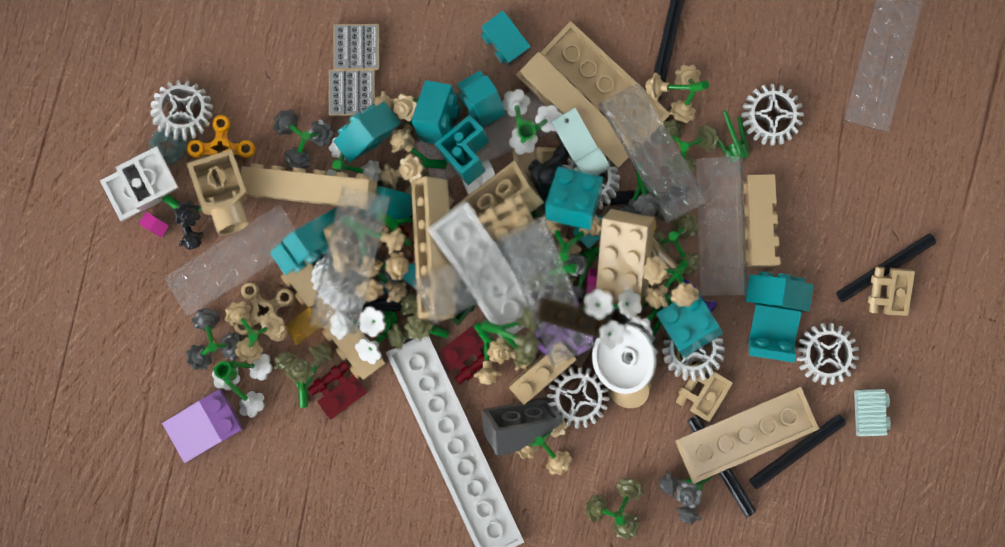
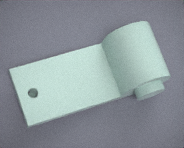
(580, 144)

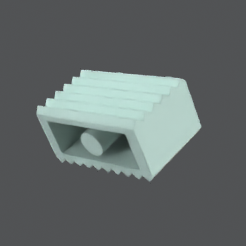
(871, 412)

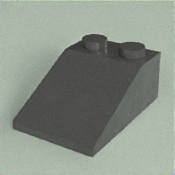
(518, 425)

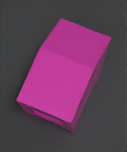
(153, 224)
(591, 280)

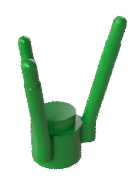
(738, 148)

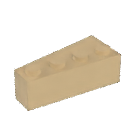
(760, 221)

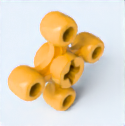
(221, 138)

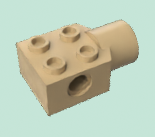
(220, 191)

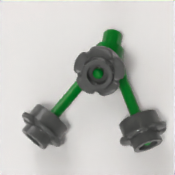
(583, 262)

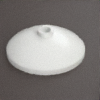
(618, 369)

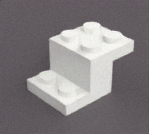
(139, 184)

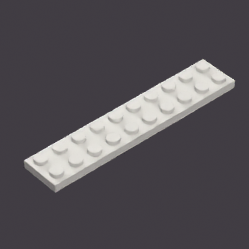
(454, 445)

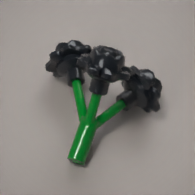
(186, 215)

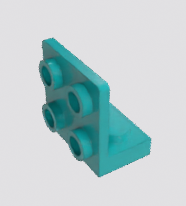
(774, 332)

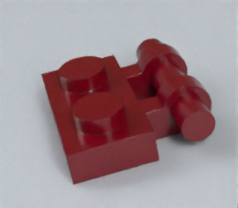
(461, 349)
(340, 397)

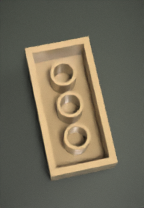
(505, 184)
(623, 252)

